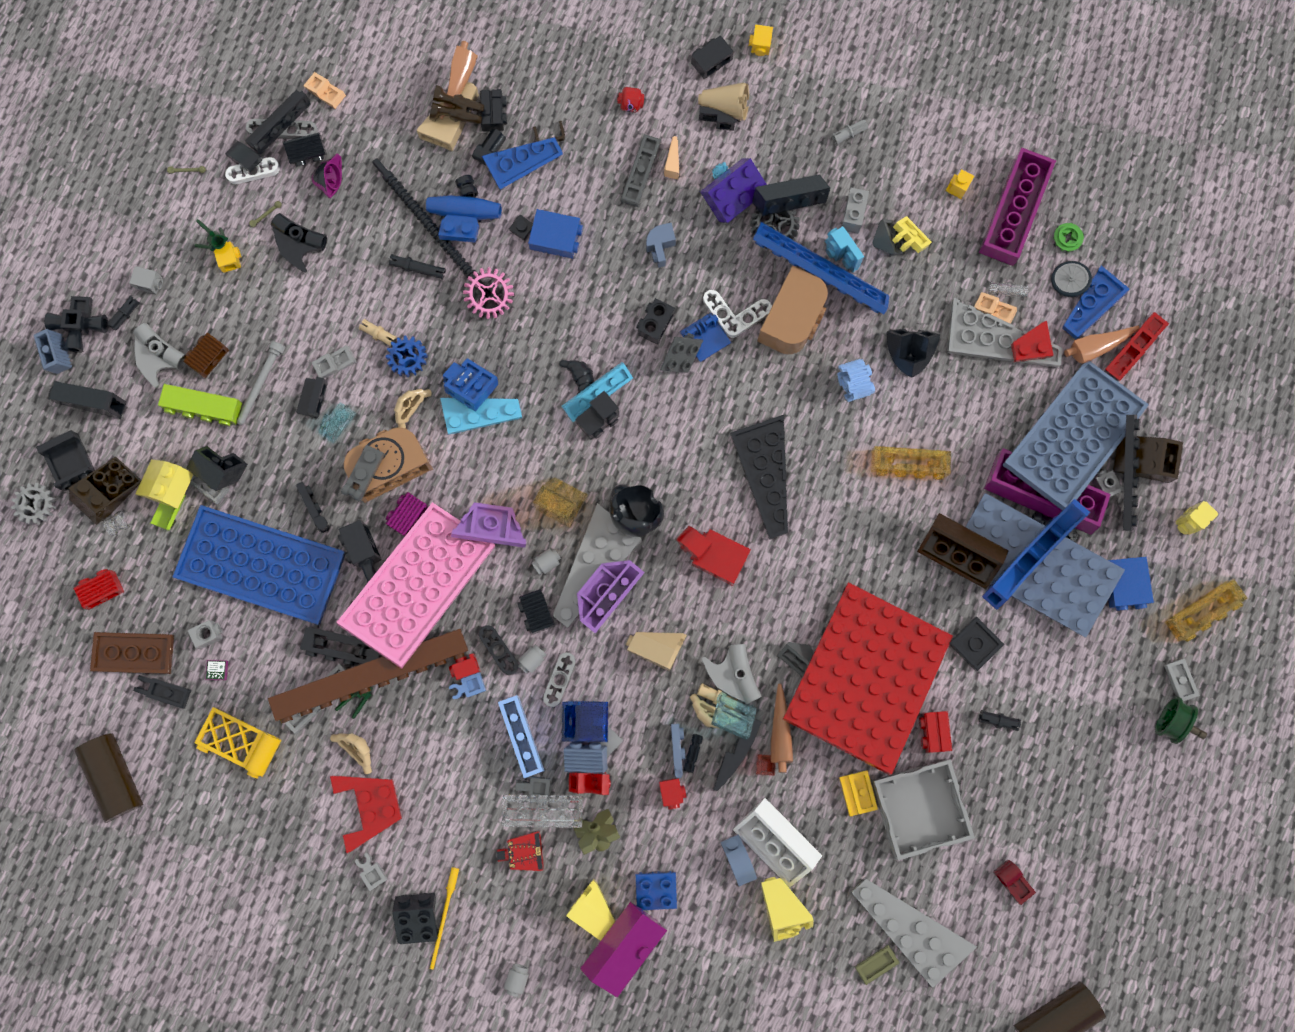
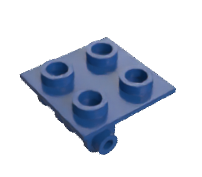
(711, 334)
(656, 890)

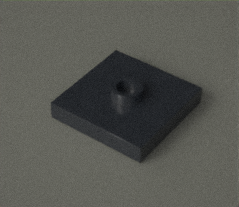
(976, 643)

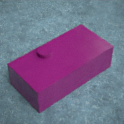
(623, 949)

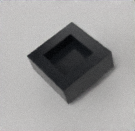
(521, 227)

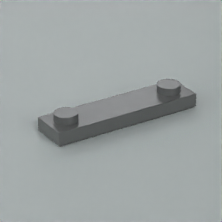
(641, 170)

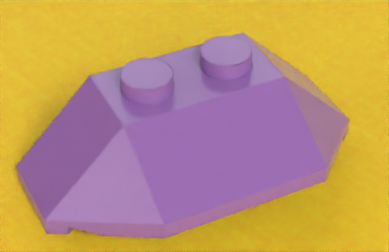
(606, 591)

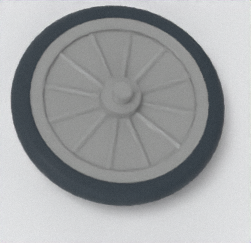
(1071, 278)

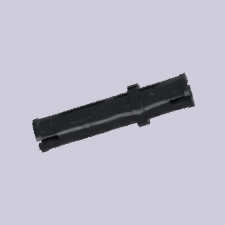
(409, 264)

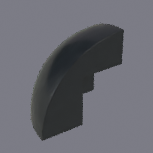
(912, 349)

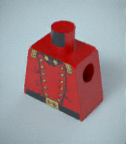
(523, 852)

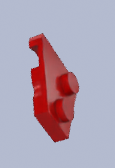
(1033, 345)

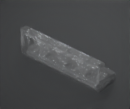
(542, 815)

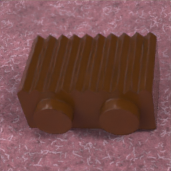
(205, 355)

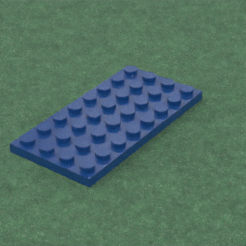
(259, 564)

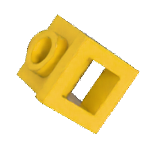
(959, 184)

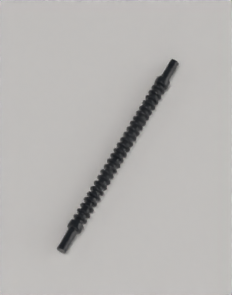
(431, 227)

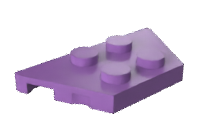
(490, 525)

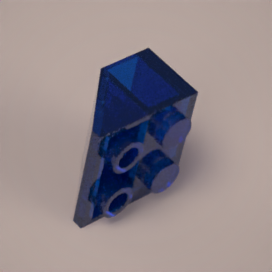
(584, 721)

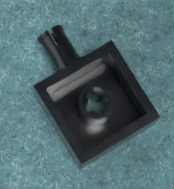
(360, 547)

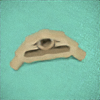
(407, 405)
(703, 711)
(356, 748)

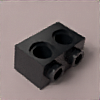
(660, 323)

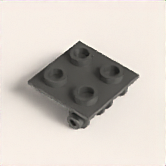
(681, 354)

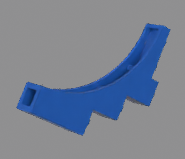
(1035, 553)

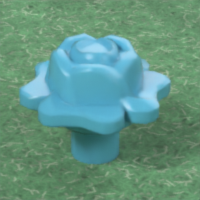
(719, 169)

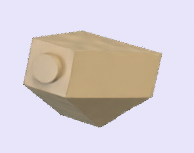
(656, 647)

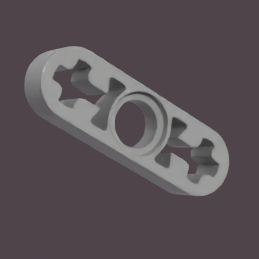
(569, 668)

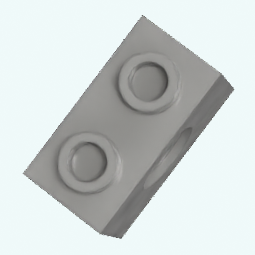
(855, 210)

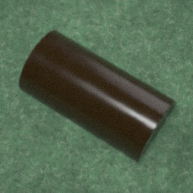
(108, 777)
(1069, 1012)

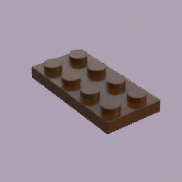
(132, 653)

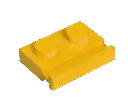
(858, 793)

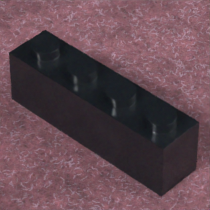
(791, 194)

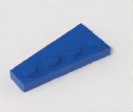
(516, 162)

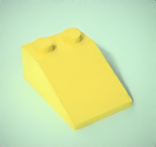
(164, 483)

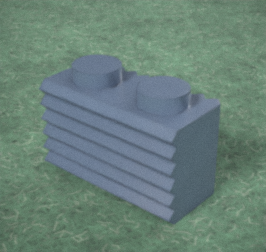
(51, 351)
(585, 758)

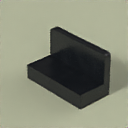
(312, 397)

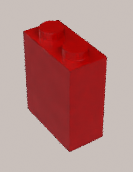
(723, 558)

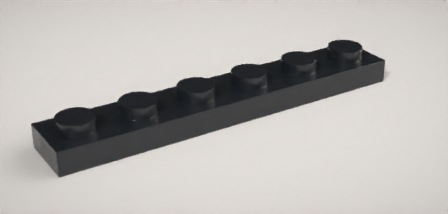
(1131, 482)

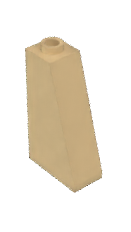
(446, 131)

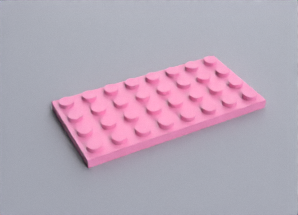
(414, 587)

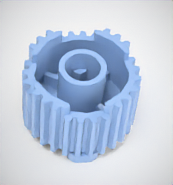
(855, 379)

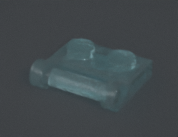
(731, 720)

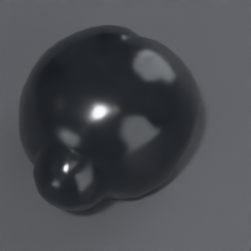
(635, 510)

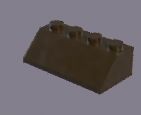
(963, 551)

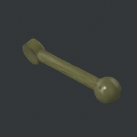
(171, 170)
(253, 223)

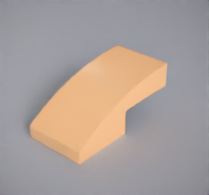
(324, 90)
(991, 305)

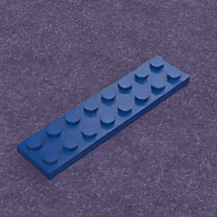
(822, 268)

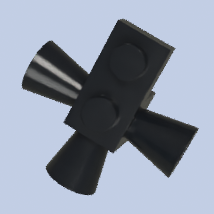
(76, 322)

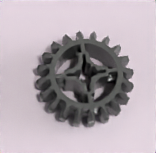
(787, 220)

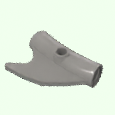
(154, 354)
(726, 678)

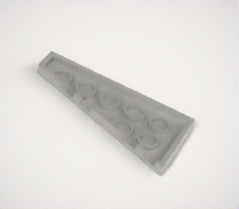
(987, 336)
(600, 545)
(921, 939)

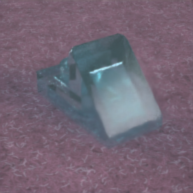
(334, 425)

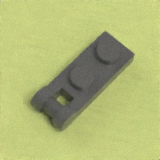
(363, 473)

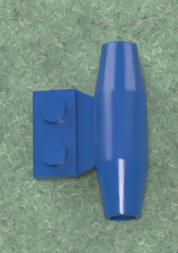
(462, 215)

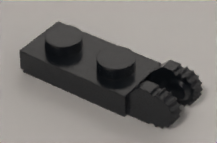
(313, 508)
(164, 692)

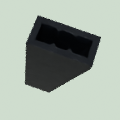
(88, 399)

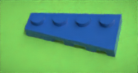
(1095, 302)

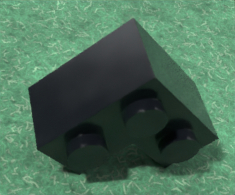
(602, 413)
(216, 470)

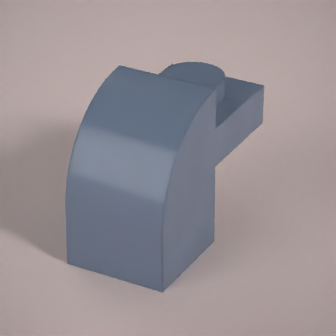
(658, 239)
(739, 860)

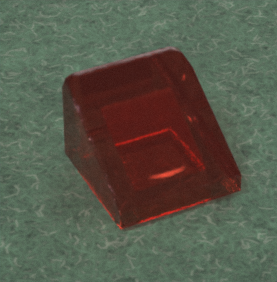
(764, 765)

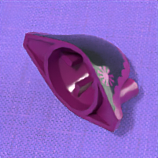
(328, 175)

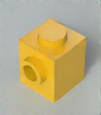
(761, 40)
(228, 257)

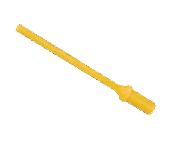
(450, 889)

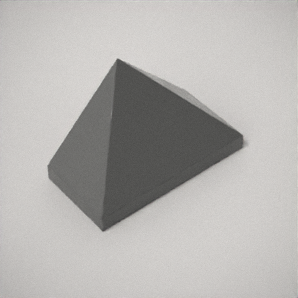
(884, 237)
(796, 656)

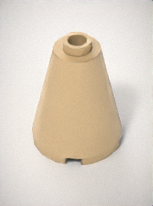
(728, 99)

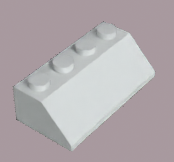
(777, 842)

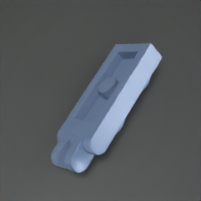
(678, 752)

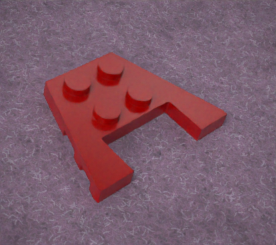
(376, 805)

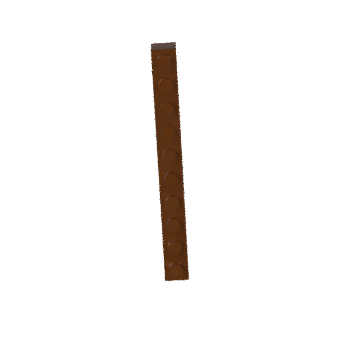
(364, 676)

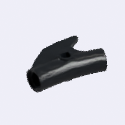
(296, 240)

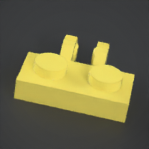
(912, 234)

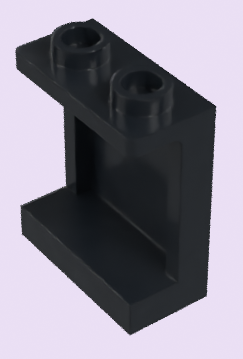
(66, 459)

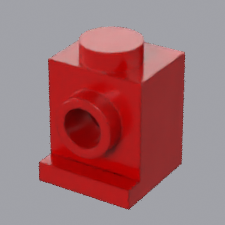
(464, 667)

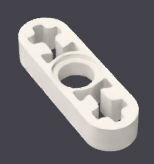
(241, 179)

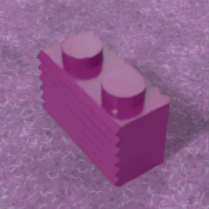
(405, 514)

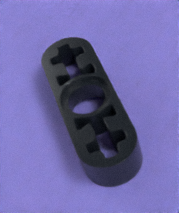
(502, 665)

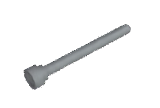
(275, 350)

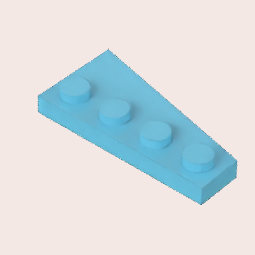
(491, 412)

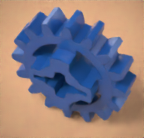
(402, 349)

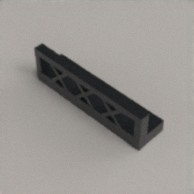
(278, 121)

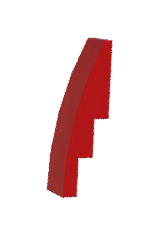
(1136, 346)

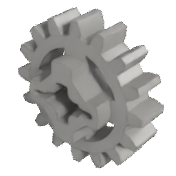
(42, 503)

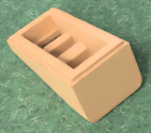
(672, 164)

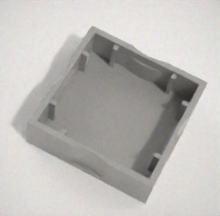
(922, 809)

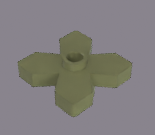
(598, 833)

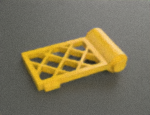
(257, 756)

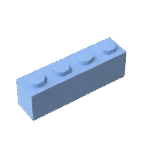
(521, 736)

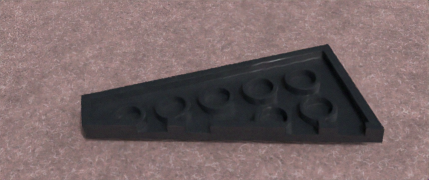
(764, 464)

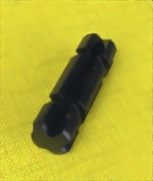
(693, 753)

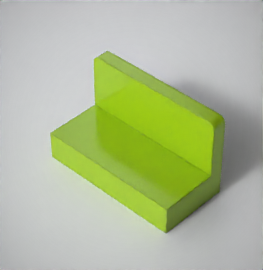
(165, 515)

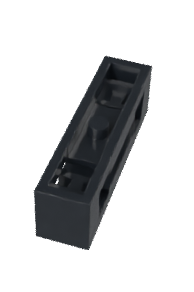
(311, 640)

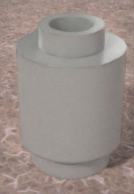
(546, 561)
(531, 659)
(516, 980)

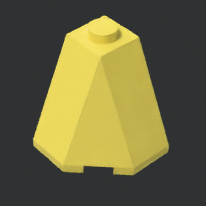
(784, 910)
(592, 911)

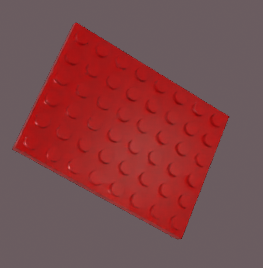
(868, 678)

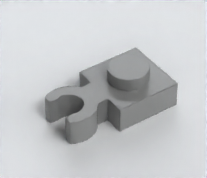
(372, 874)

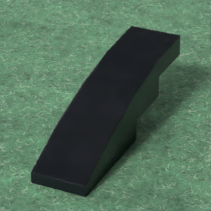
(732, 761)

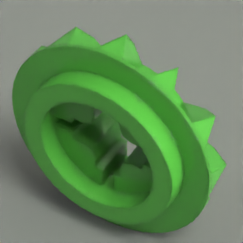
(1076, 236)

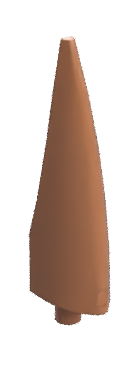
(461, 69)
(1095, 345)
(781, 734)

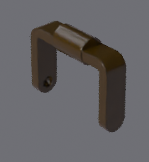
(558, 139)

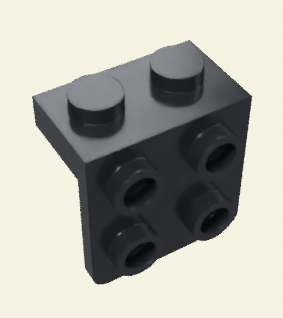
(415, 918)

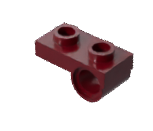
(1014, 882)

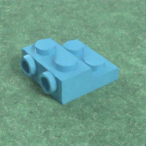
(842, 246)

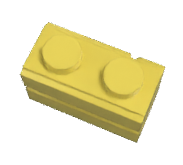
(1196, 518)

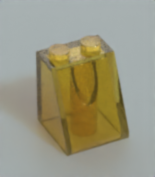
(559, 501)

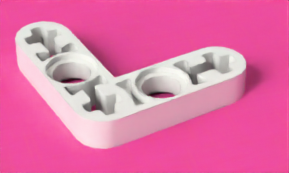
(738, 319)

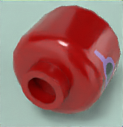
(630, 99)

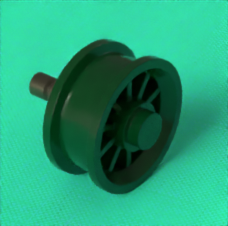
(1178, 720)

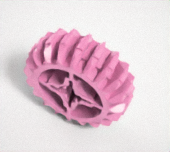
(498, 280)

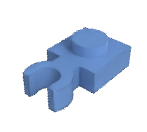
(470, 686)

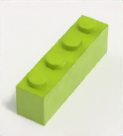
(199, 404)

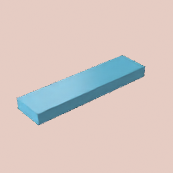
(609, 383)

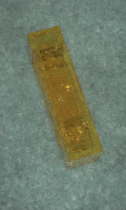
(879, 459)
(1231, 593)

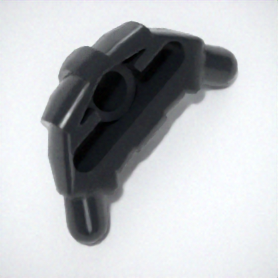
(580, 373)

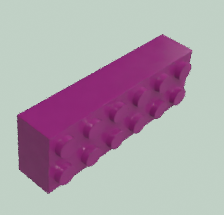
(1017, 206)
(1008, 485)

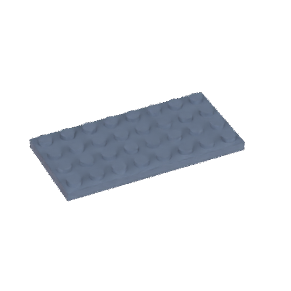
(1075, 435)
(1066, 585)

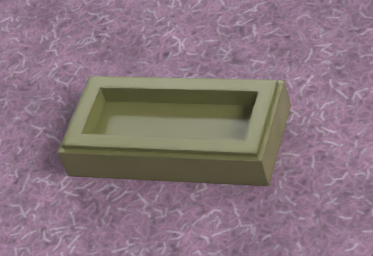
(876, 964)

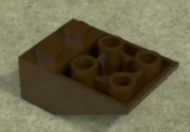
(1157, 458)
(103, 490)

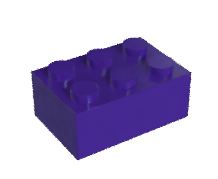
(733, 190)

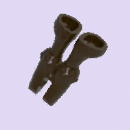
(459, 112)

